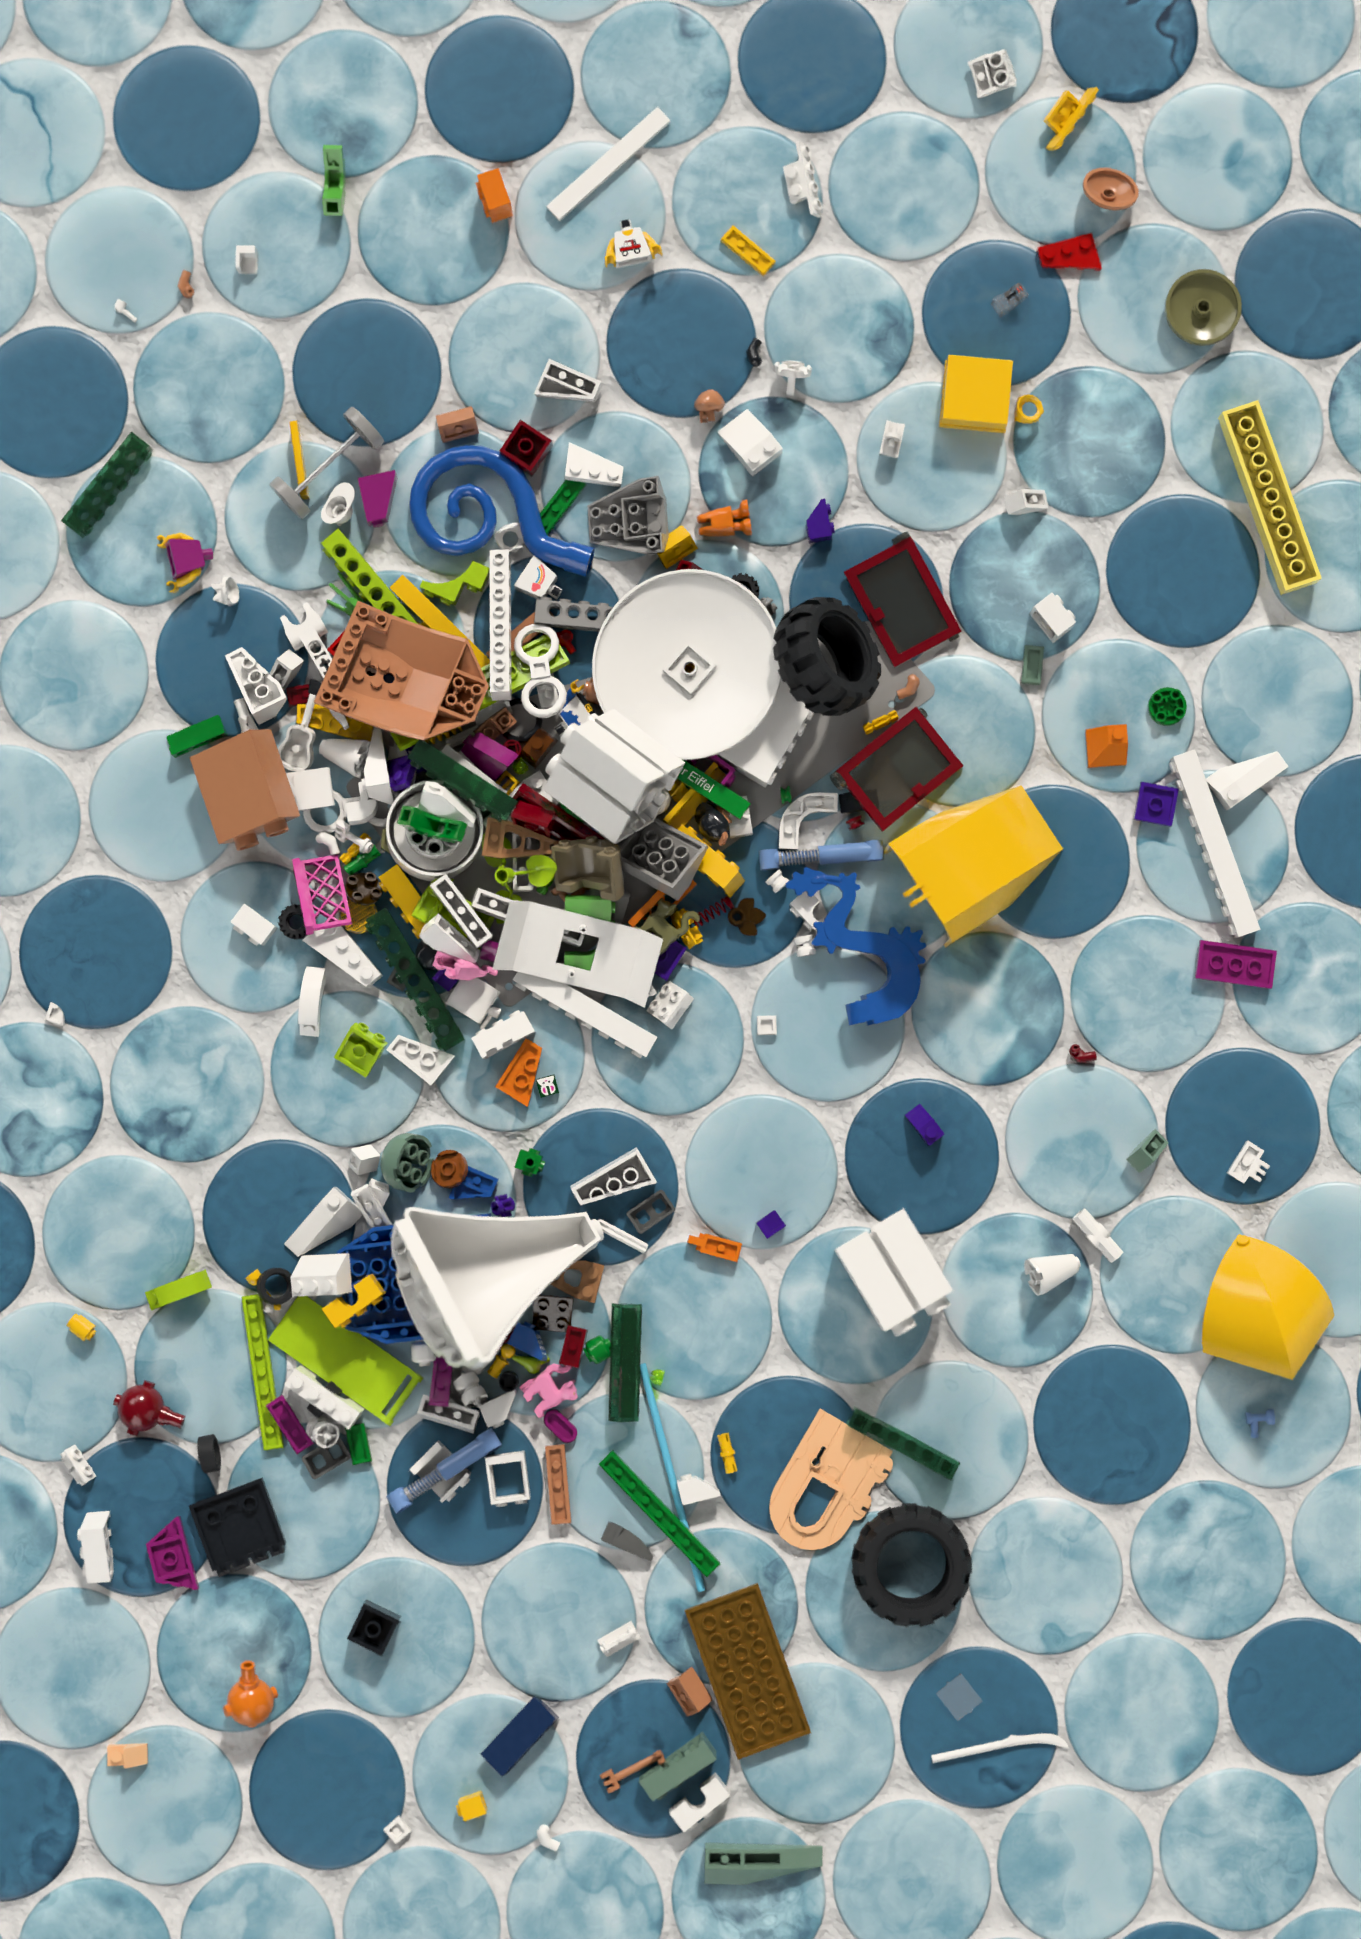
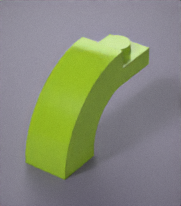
(178, 1289)

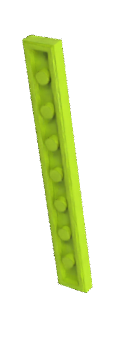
(261, 1369)

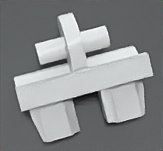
(892, 439)
(547, 695)

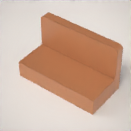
(457, 424)
(690, 1692)

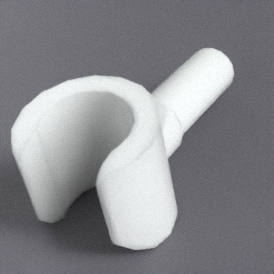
(120, 307)
(493, 1012)

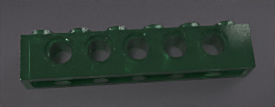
(107, 474)

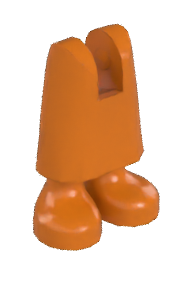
(722, 521)

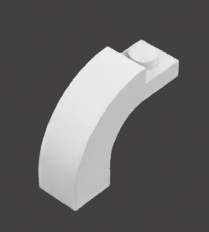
(310, 1001)

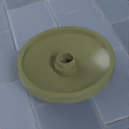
(1203, 307)

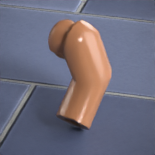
(910, 689)

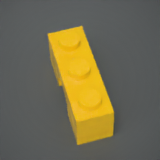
(368, 1292)

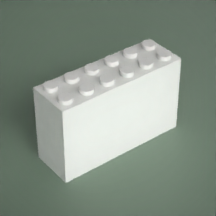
(767, 745)

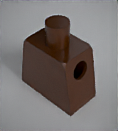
(538, 747)

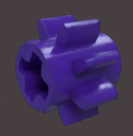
(503, 1206)

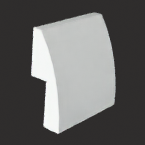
(473, 998)

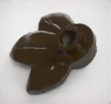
(749, 917)

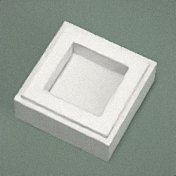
(766, 1025)
(397, 1830)

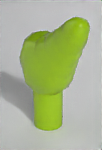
(530, 1363)

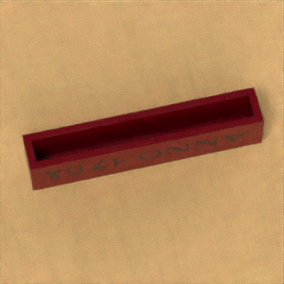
(564, 825)

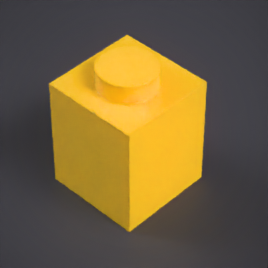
(472, 1806)

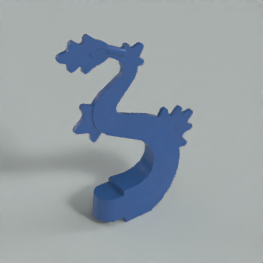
(897, 950)

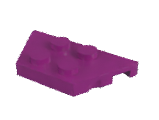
(171, 1557)

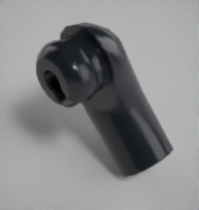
(752, 354)

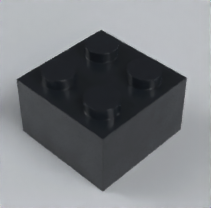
(374, 1627)

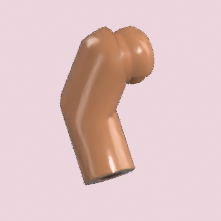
(184, 286)

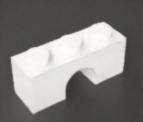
(803, 907)
(688, 1815)

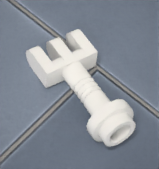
(343, 834)

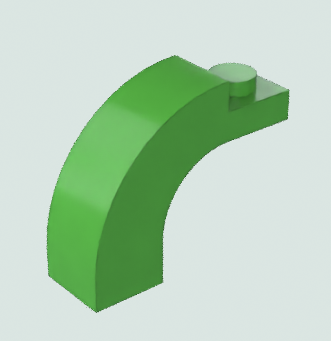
(334, 183)

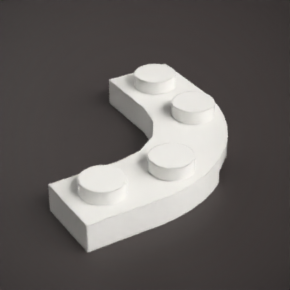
(798, 810)

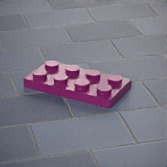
(1235, 964)

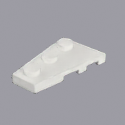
(591, 468)
(420, 1058)

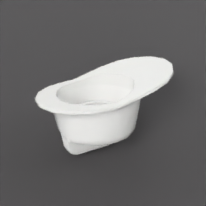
(338, 506)

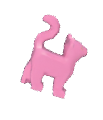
(459, 968)
(547, 1389)

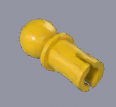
(507, 1351)

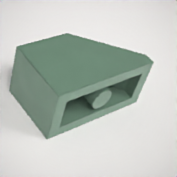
(1147, 1151)

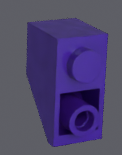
(818, 523)

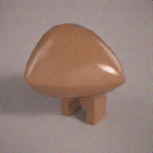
(707, 403)

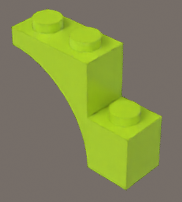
(449, 592)

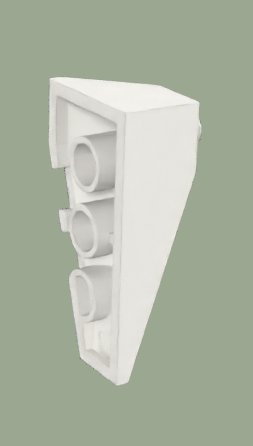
(258, 687)
(376, 770)
(1241, 779)
(327, 1220)

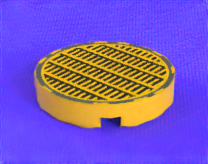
(358, 915)

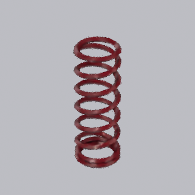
(728, 902)

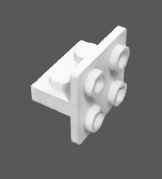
(670, 1004)

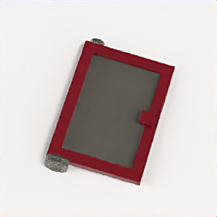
(902, 601)
(898, 768)

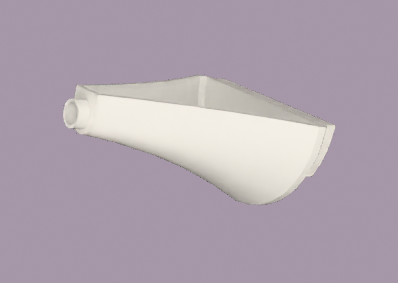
(477, 1275)

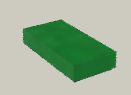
(358, 1444)

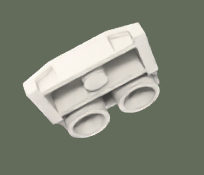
(992, 73)

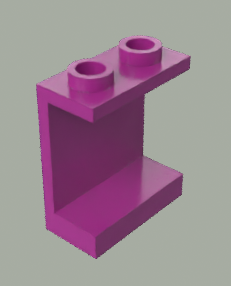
(730, 777)

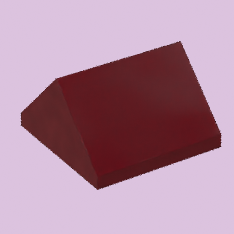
(534, 818)

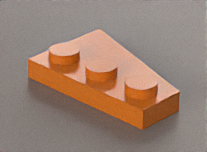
(521, 1073)

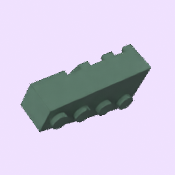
(678, 1767)

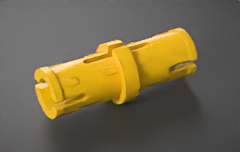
(727, 1453)

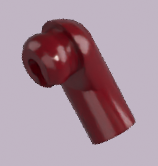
(1080, 1056)

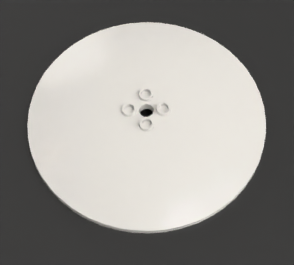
(679, 622)

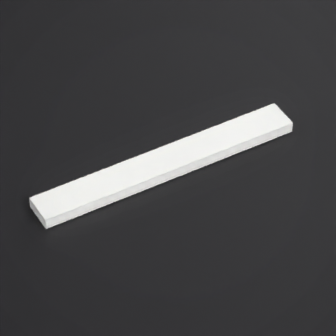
(608, 164)

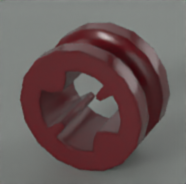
(855, 822)

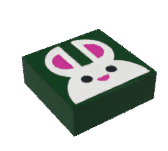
(547, 1086)

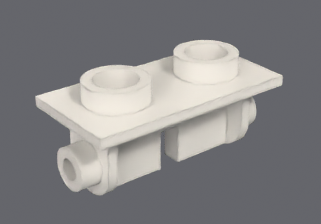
(73, 1458)
(618, 1639)

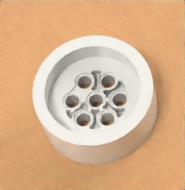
(416, 857)

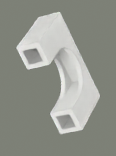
(305, 1384)

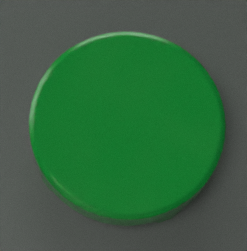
(1167, 706)

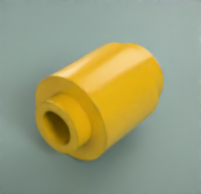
(81, 1327)

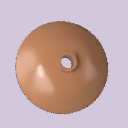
(1110, 189)

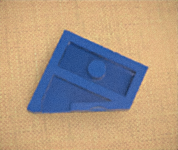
(475, 1185)

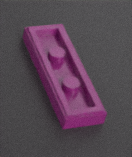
(440, 1382)
(289, 1424)

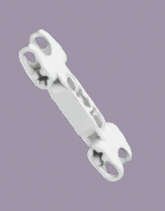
(308, 636)

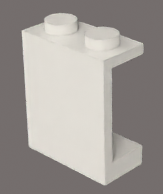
(428, 1462)

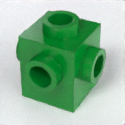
(522, 1162)

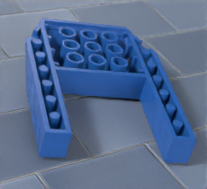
(390, 1318)

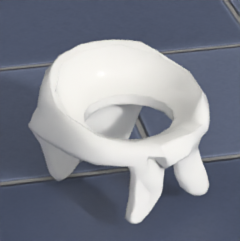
(514, 527)
(226, 591)

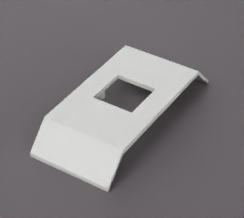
(621, 963)

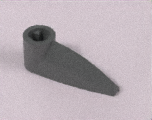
(625, 1540)

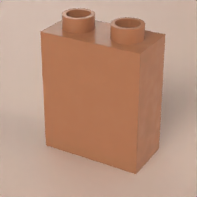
(245, 788)

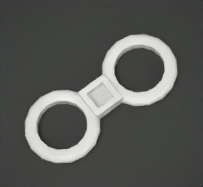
(540, 670)
(343, 814)

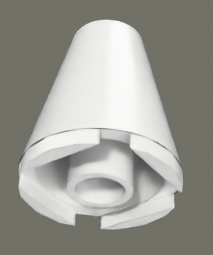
(1050, 1271)

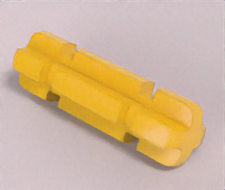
(880, 722)
(353, 850)

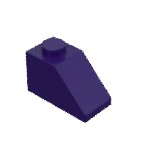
(924, 1124)

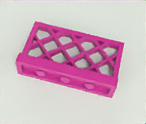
(306, 900)

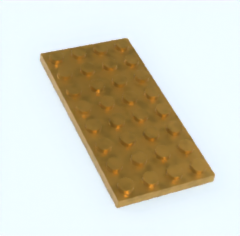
(747, 1671)

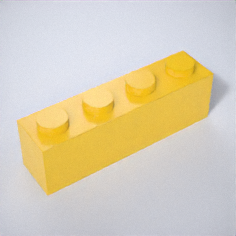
(403, 895)

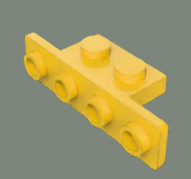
(1065, 115)

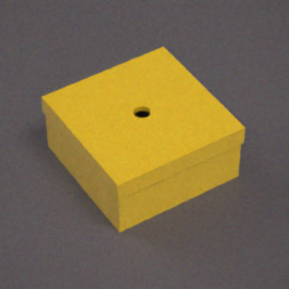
(976, 393)

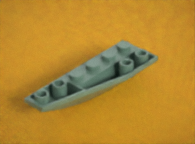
(756, 1862)

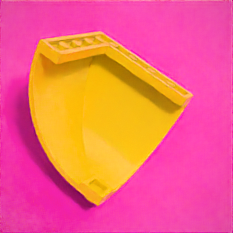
(1264, 1309)

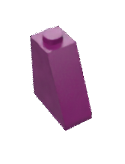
(377, 496)
(488, 754)

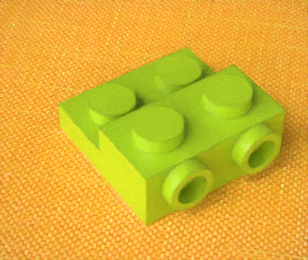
(361, 1049)

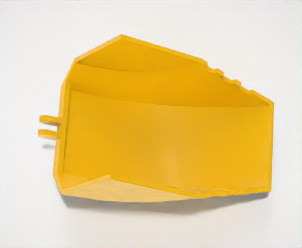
(976, 858)

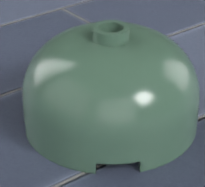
(399, 1156)

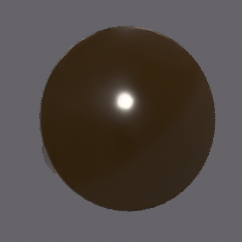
(363, 888)

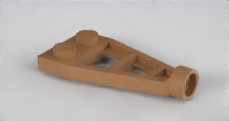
(494, 840)
(589, 1281)

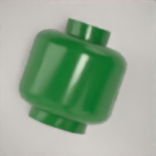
(597, 1349)

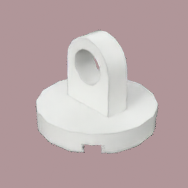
(792, 370)

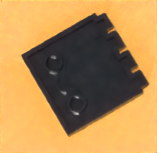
(238, 1527)

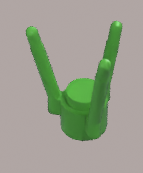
(351, 602)

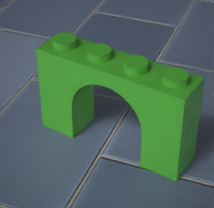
(589, 906)

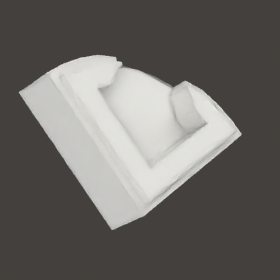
(55, 1015)

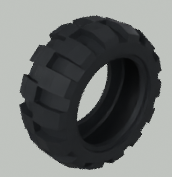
(805, 667)
(921, 1609)

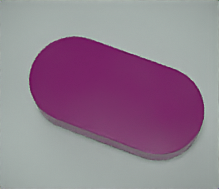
(560, 1426)

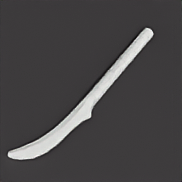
(1012, 1740)

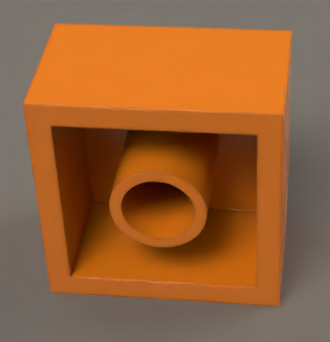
(493, 195)

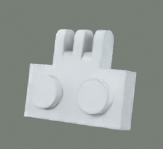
(1248, 1163)

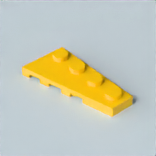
(324, 721)

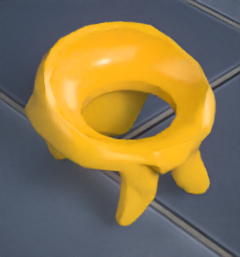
(1020, 417)

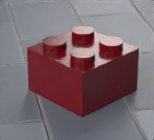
(526, 447)

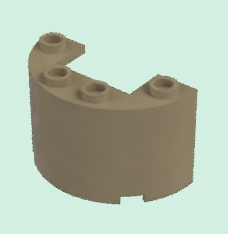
(589, 864)

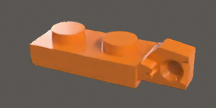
(716, 1246)

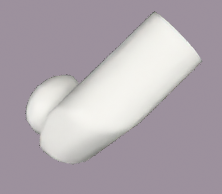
(330, 840)

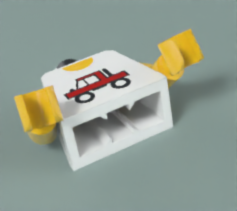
(630, 246)

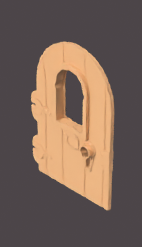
(847, 1465)

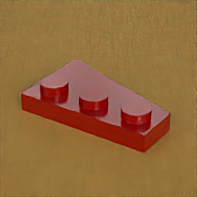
(1070, 253)

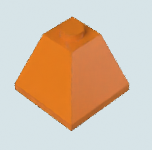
(1107, 746)

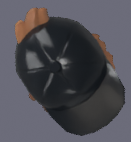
(713, 823)

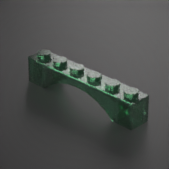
(903, 1442)

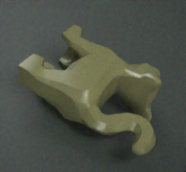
(661, 928)

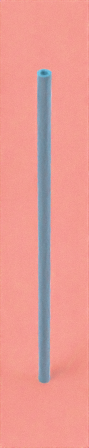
(668, 1463)

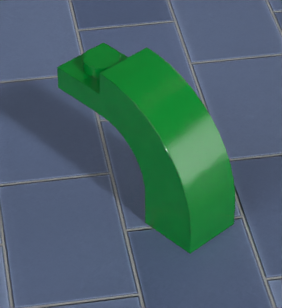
(431, 825)

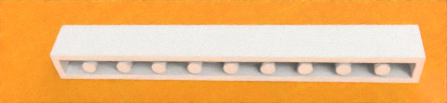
(1214, 844)

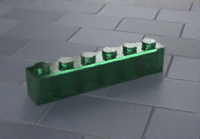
(463, 780)
(625, 1362)

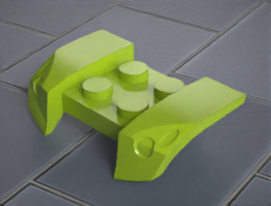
(430, 906)

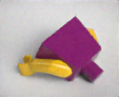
(185, 558)

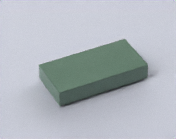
(1032, 665)

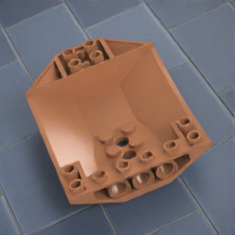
(434, 676)

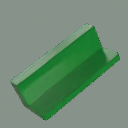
(196, 736)

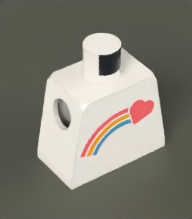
(538, 580)

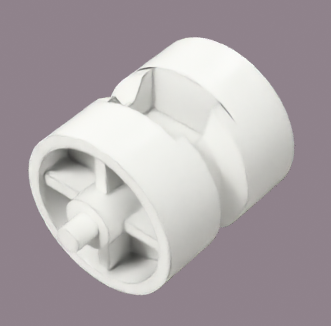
(471, 1393)
(322, 1432)

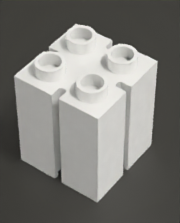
(612, 774)
(895, 1273)

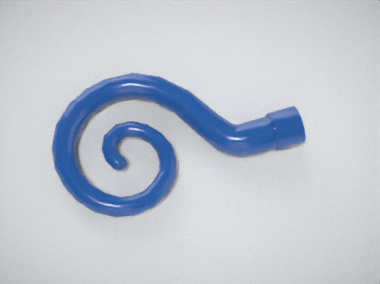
(570, 556)

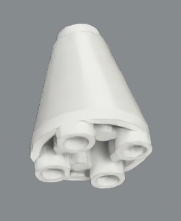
(346, 754)

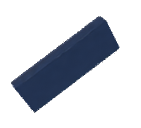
(519, 1736)

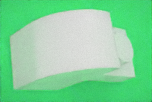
(361, 811)

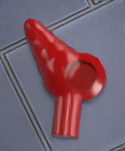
(565, 639)

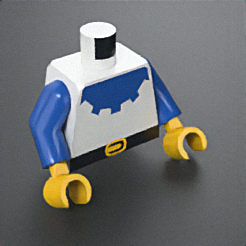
(575, 709)

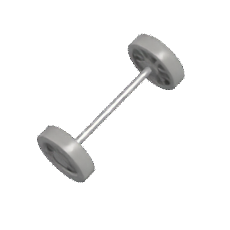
(361, 427)

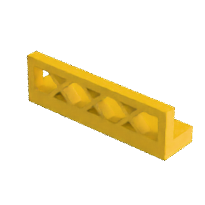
(686, 807)

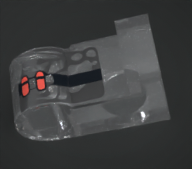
(1010, 299)

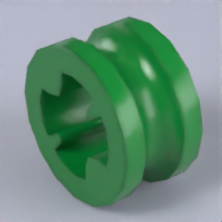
(785, 795)

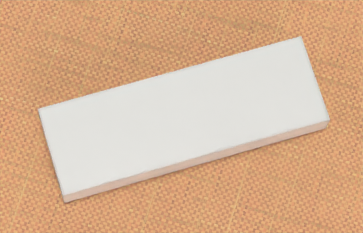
(370, 1207)

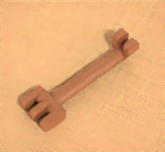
(657, 1756)

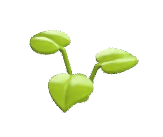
(540, 872)

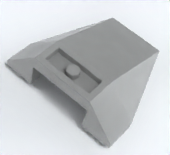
(631, 518)

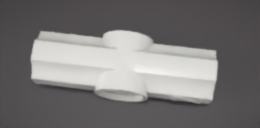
(1097, 1235)

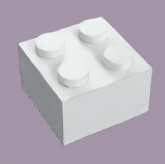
(1053, 617)

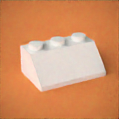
(322, 1275)

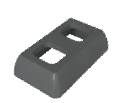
(654, 1217)
(331, 1463)

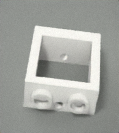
(520, 1498)

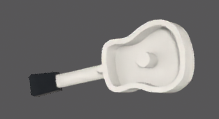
(297, 747)

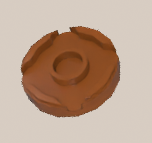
(449, 1169)

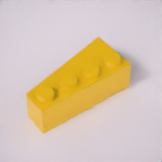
(716, 867)

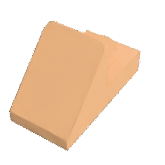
(127, 1755)

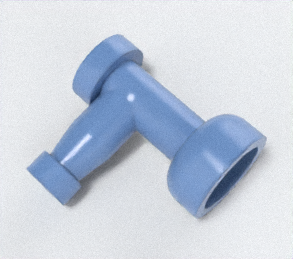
(1253, 1420)

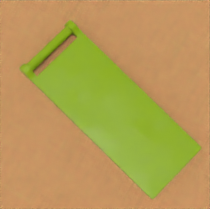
(344, 1357)

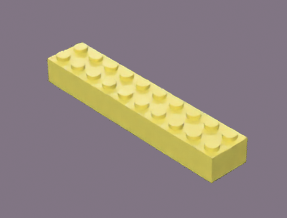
(1269, 497)

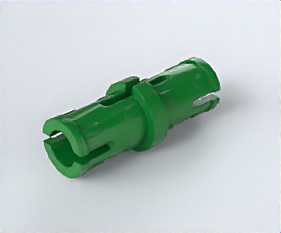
(362, 861)

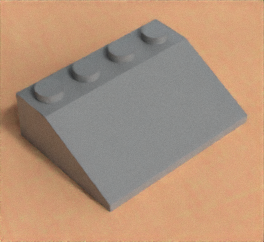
(662, 857)

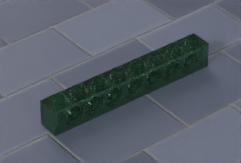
(384, 918)

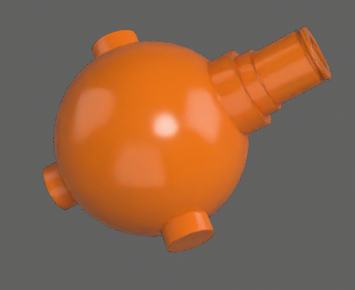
(250, 1698)

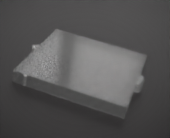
(959, 1697)

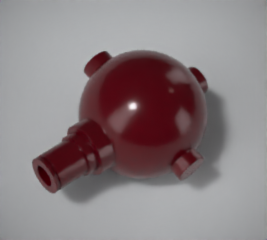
(143, 1408)

